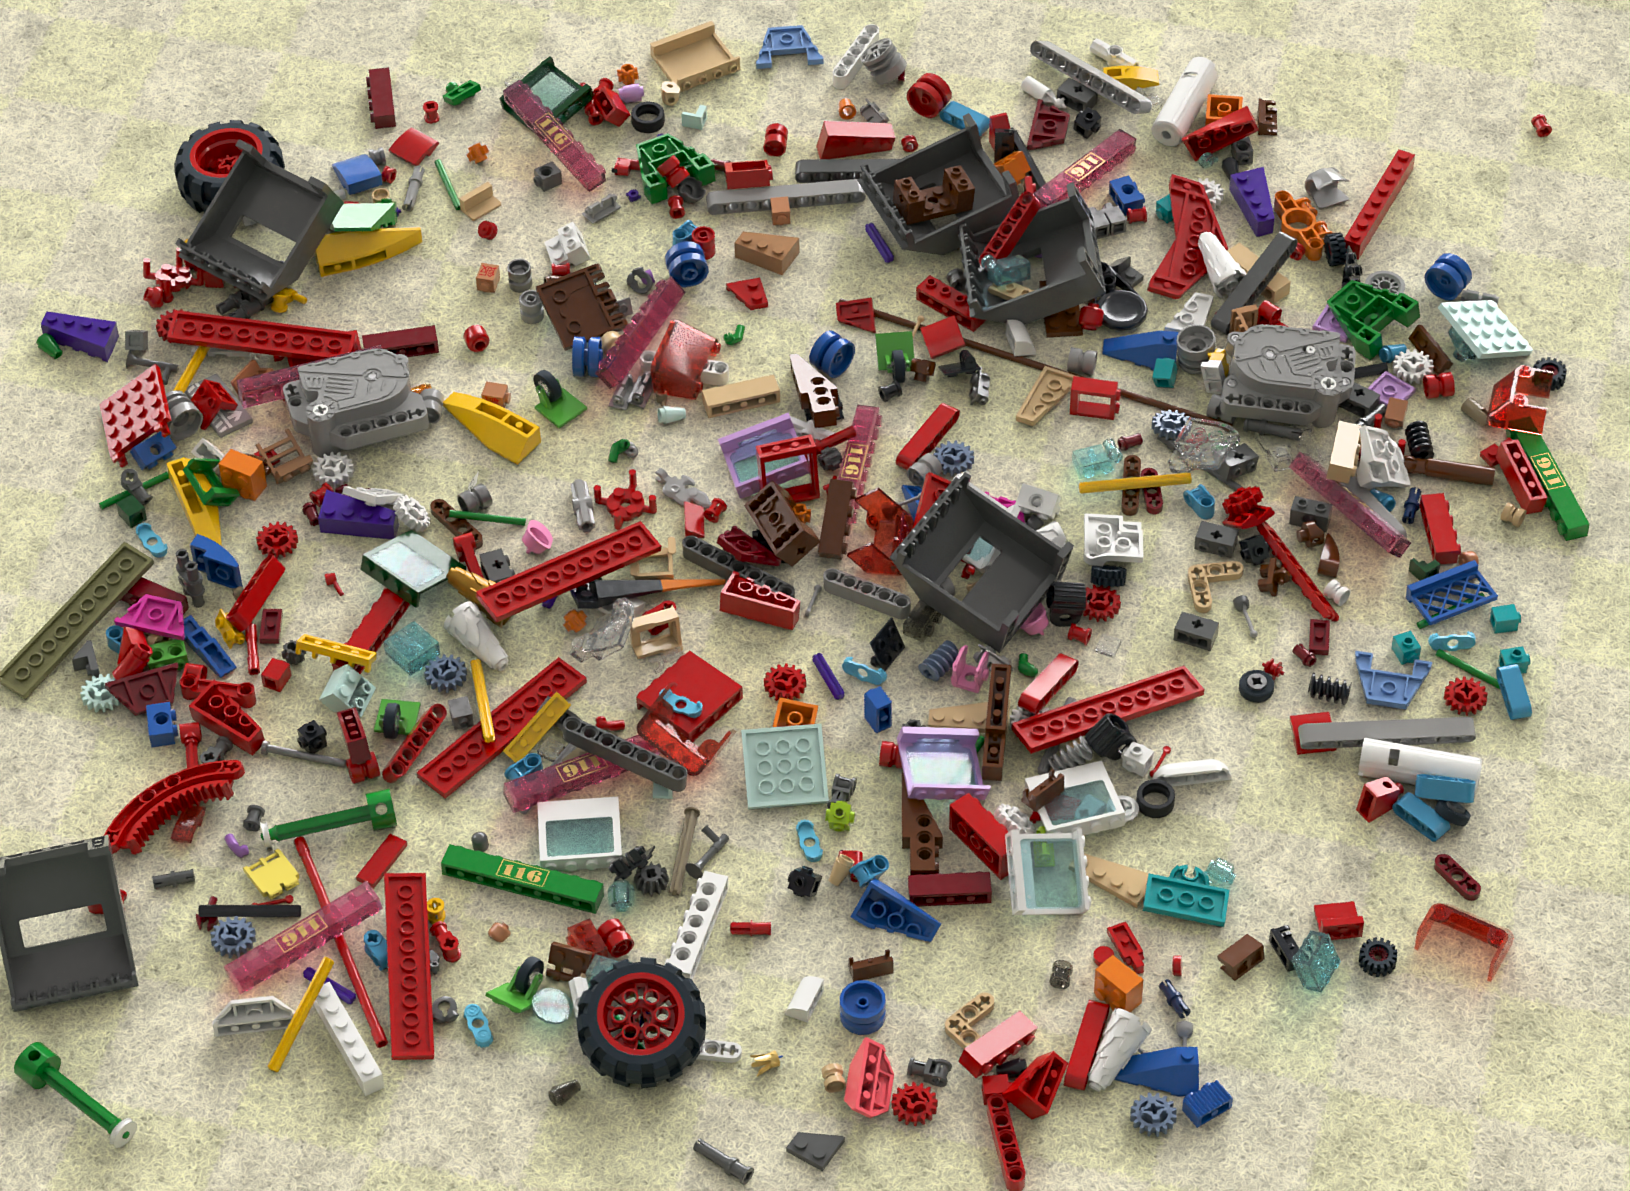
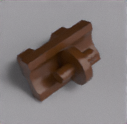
(1275, 577)

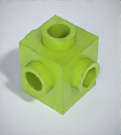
(842, 822)

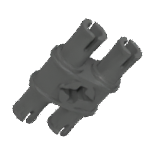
(245, 304)
(190, 578)

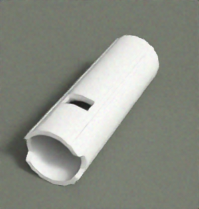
(1185, 102)
(1414, 761)

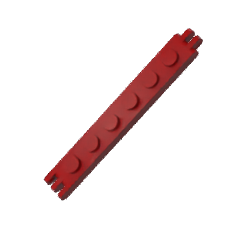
(1298, 574)

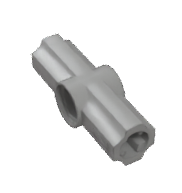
(582, 505)

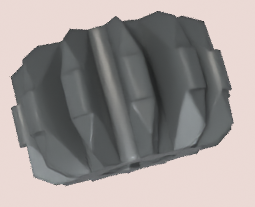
(651, 879)

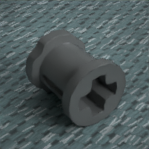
(253, 819)

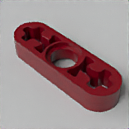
(1148, 497)
(1455, 868)

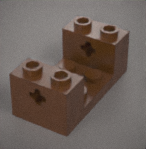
(951, 197)
(779, 524)

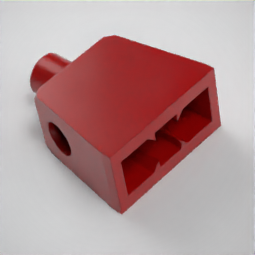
(1378, 798)

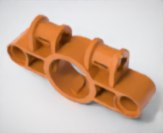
(1297, 211)

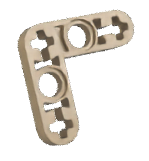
(1206, 577)
(965, 1024)

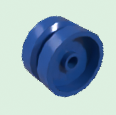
(687, 264)
(1448, 276)
(832, 354)
(586, 357)
(862, 1007)

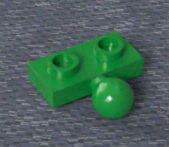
(456, 93)

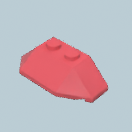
(869, 1080)

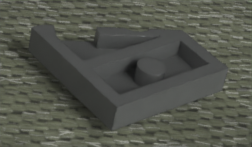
(815, 1148)

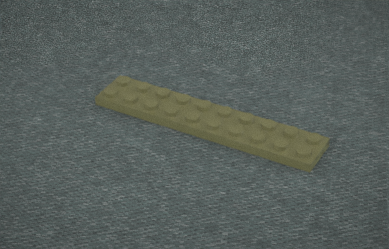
(74, 620)

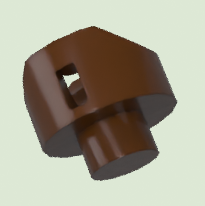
(922, 369)
(1309, 532)

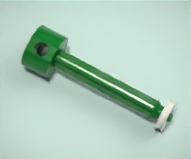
(335, 820)
(41, 1066)

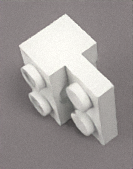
(567, 246)
(1030, 501)

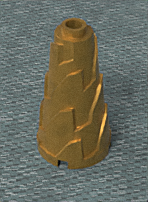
(467, 585)

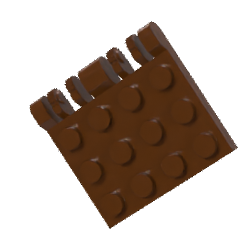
(580, 307)

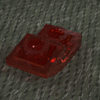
(187, 823)

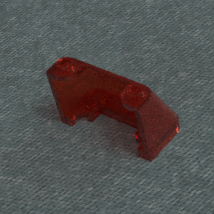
(682, 360)

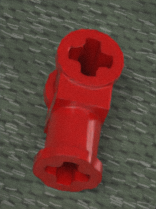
(447, 942)

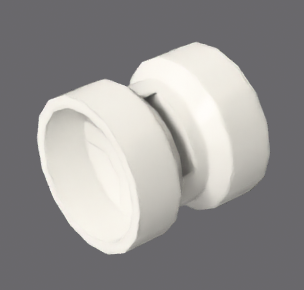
(1337, 592)

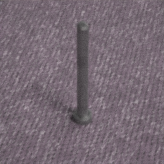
(267, 748)

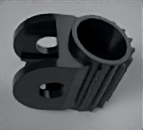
(1066, 599)
(1109, 736)

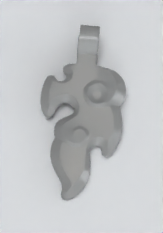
(675, 489)

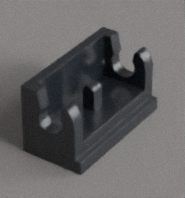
(1003, 143)
(1284, 945)

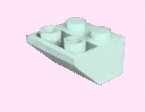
(347, 690)

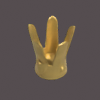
(769, 1060)

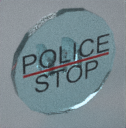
(552, 1005)

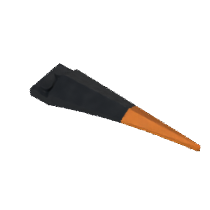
(605, 592)

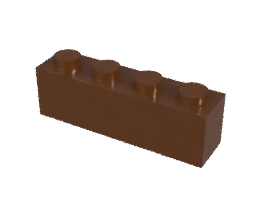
(836, 519)

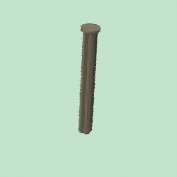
(682, 856)

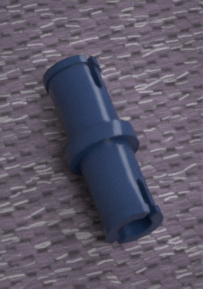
(1411, 505)
(1174, 998)

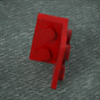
(211, 398)
(1339, 920)

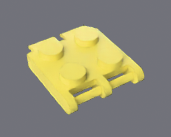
(273, 875)

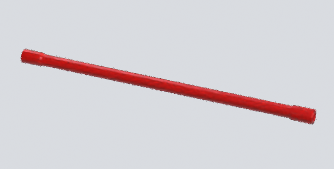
(376, 1029)

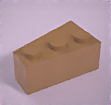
(767, 250)

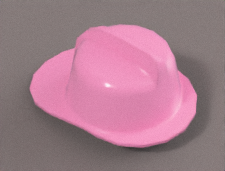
(537, 538)
(1036, 621)

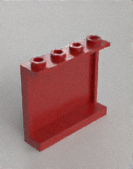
(697, 682)

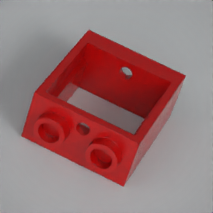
(748, 174)
(1094, 387)

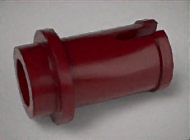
(719, 165)
(1129, 441)
(309, 509)
(1308, 659)

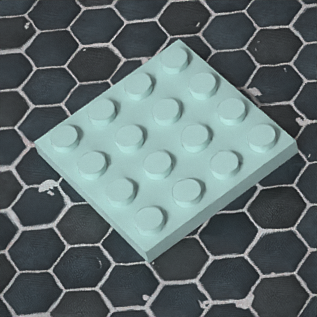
(1485, 329)
(784, 766)

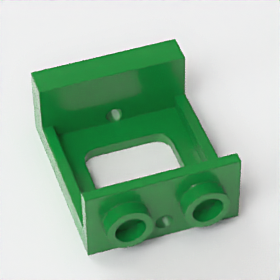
(217, 494)

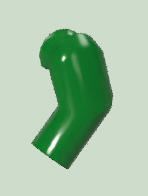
(735, 338)
(617, 448)
(1025, 667)

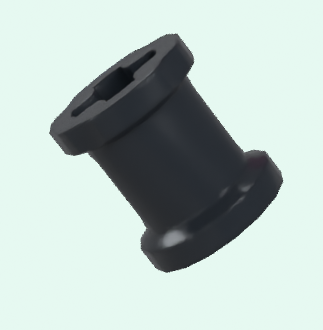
(890, 391)

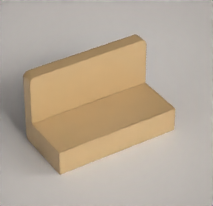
(479, 202)

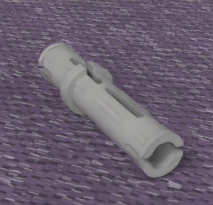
(415, 183)

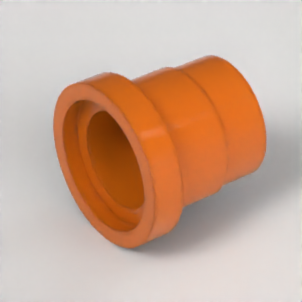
(846, 113)

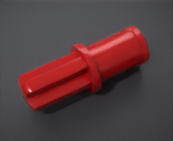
(750, 928)

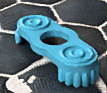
(146, 533)
(1440, 642)
(874, 677)
(692, 709)
(805, 831)
(483, 1034)

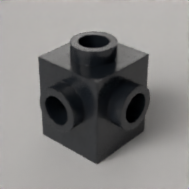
(1087, 122)
(1254, 549)
(312, 737)
(804, 881)

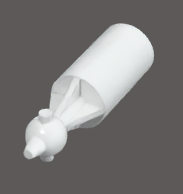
(1041, 92)

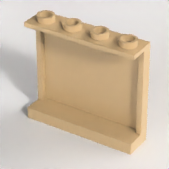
(694, 57)

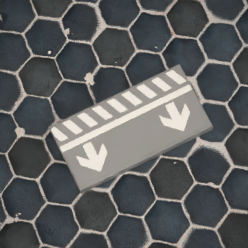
(226, 420)

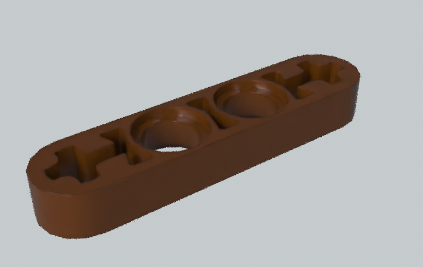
(1131, 498)
(453, 526)

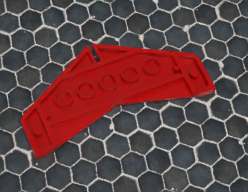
(1184, 261)

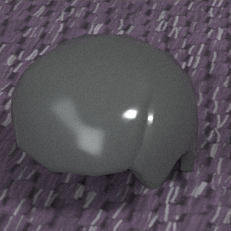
(691, 190)

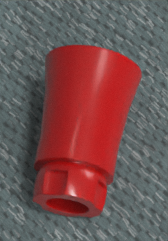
(134, 661)

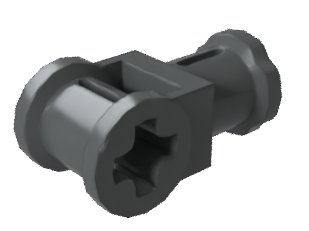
(135, 487)
(218, 751)
(842, 789)
(930, 1070)

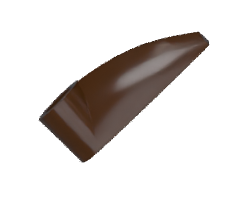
(1329, 558)

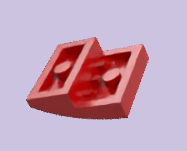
(413, 146)
(943, 337)
(1251, 519)
(1297, 720)

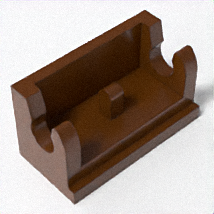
(1267, 118)
(1044, 792)
(1241, 956)
(871, 967)

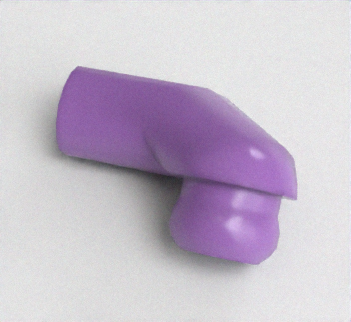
(232, 843)

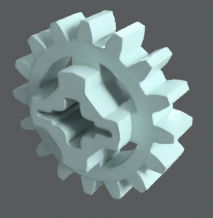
(100, 695)

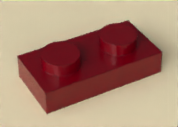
(271, 626)
(1319, 636)

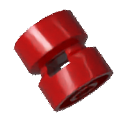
(775, 139)
(673, 171)
(706, 239)
(1438, 385)
(889, 755)
(359, 771)
(615, 937)

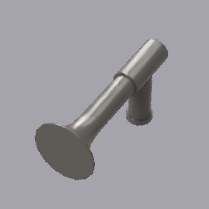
(167, 367)
(695, 869)

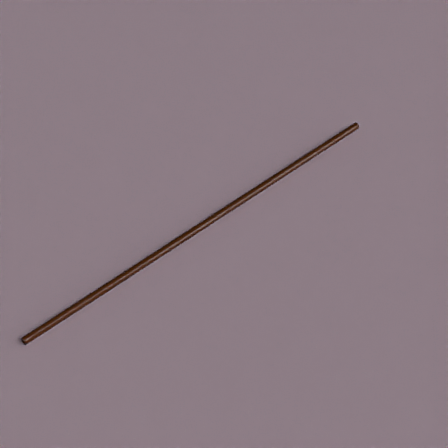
(1037, 365)

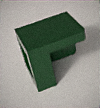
(131, 511)
(1422, 570)

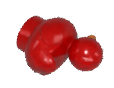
(155, 297)

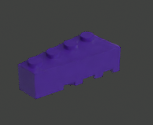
(1253, 199)
(82, 333)
(354, 518)

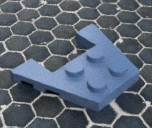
(787, 41)
(1387, 687)

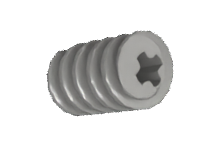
(1073, 756)

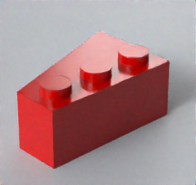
(1037, 1085)

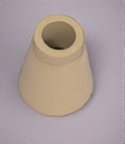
(840, 869)

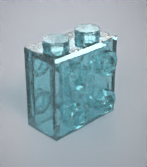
(412, 648)
(1316, 961)

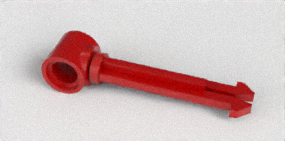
(191, 736)

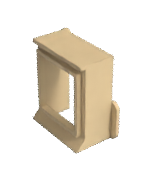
(665, 552)
(658, 644)

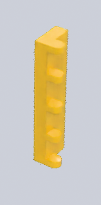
(335, 651)
(537, 727)

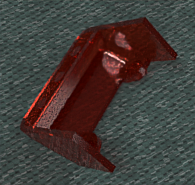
(1511, 409)
(890, 527)
(672, 743)
(1471, 925)

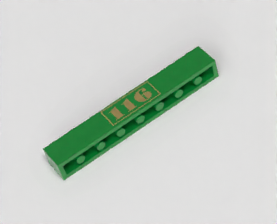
(1560, 501)
(522, 878)

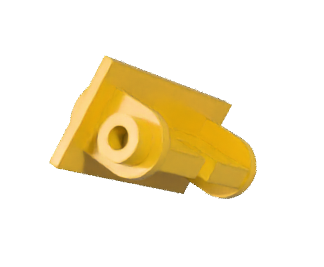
(228, 631)

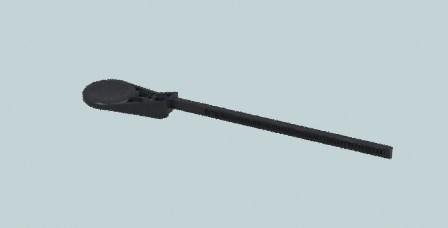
(1121, 308)

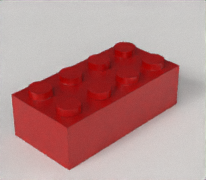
(980, 833)

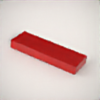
(382, 860)

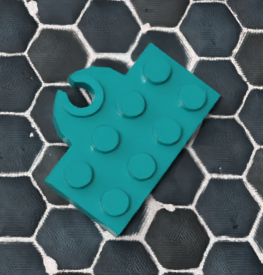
(1186, 897)

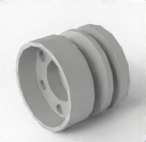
(883, 61)
(1193, 346)
(184, 416)

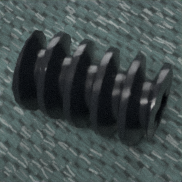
(1419, 440)
(1329, 689)

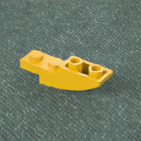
(1134, 76)

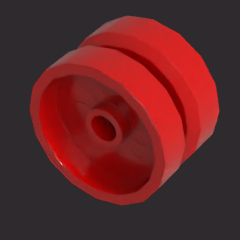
(929, 95)

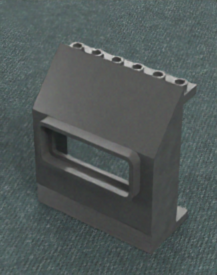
(992, 196)
(274, 199)
(1070, 260)
(1009, 586)
(55, 882)

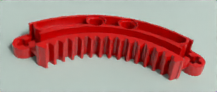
(168, 797)

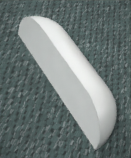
(1193, 772)

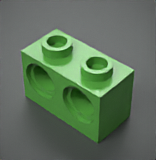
(168, 653)

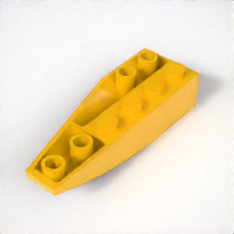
(357, 249)
(495, 426)
(202, 518)

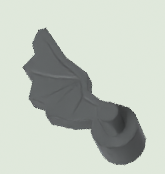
(434, 962)

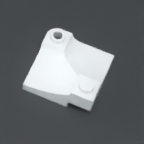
(1380, 460)
(1111, 540)

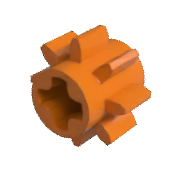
(627, 74)
(477, 153)
(802, 513)
(575, 620)

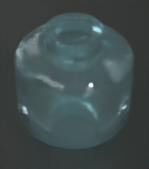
(1220, 872)
(621, 895)

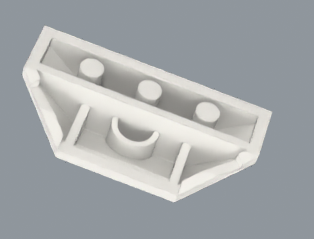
(252, 1016)

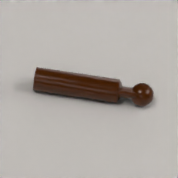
(1450, 470)

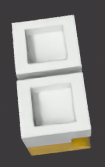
(1215, 371)

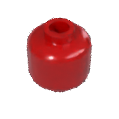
(1091, 317)
(476, 338)

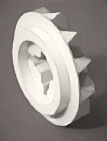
(1130, 806)

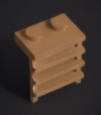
(1243, 318)
(291, 468)

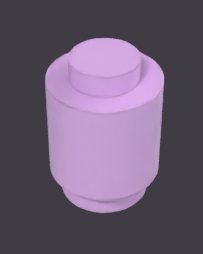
(631, 93)

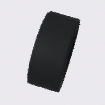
(648, 108)
(1155, 786)

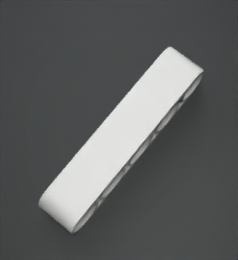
(851, 61)
(713, 373)

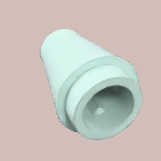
(670, 414)

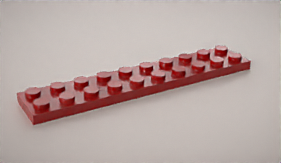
(259, 336)
(568, 571)
(1125, 701)
(472, 753)
(408, 966)

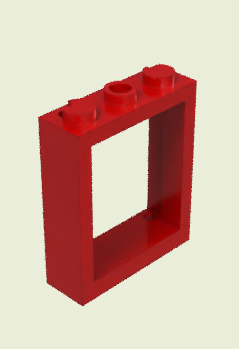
(787, 449)

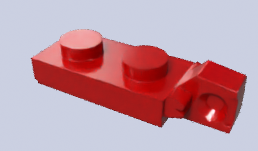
(1127, 946)

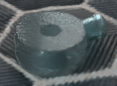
(1207, 160)

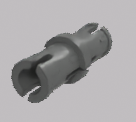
(173, 878)

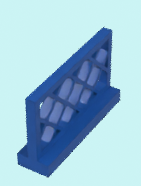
(1443, 583)

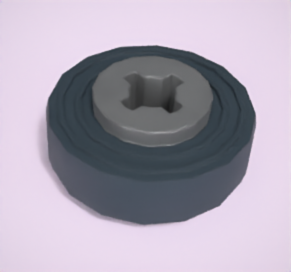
(1256, 686)
(1452, 812)

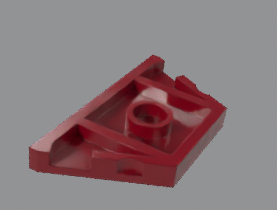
(1048, 127)
(746, 548)
(145, 688)

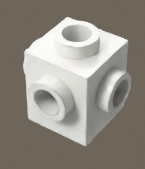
(1137, 758)

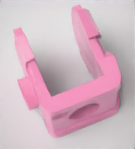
(961, 670)

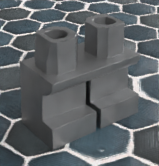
(1108, 220)

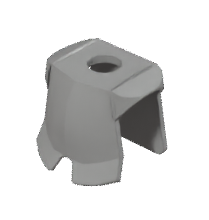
(1323, 187)

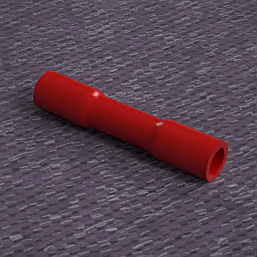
(253, 659)

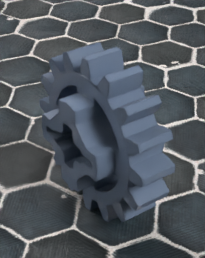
(1168, 423)
(954, 457)
(445, 673)
(232, 936)
(1150, 1112)

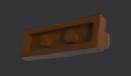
(1425, 342)

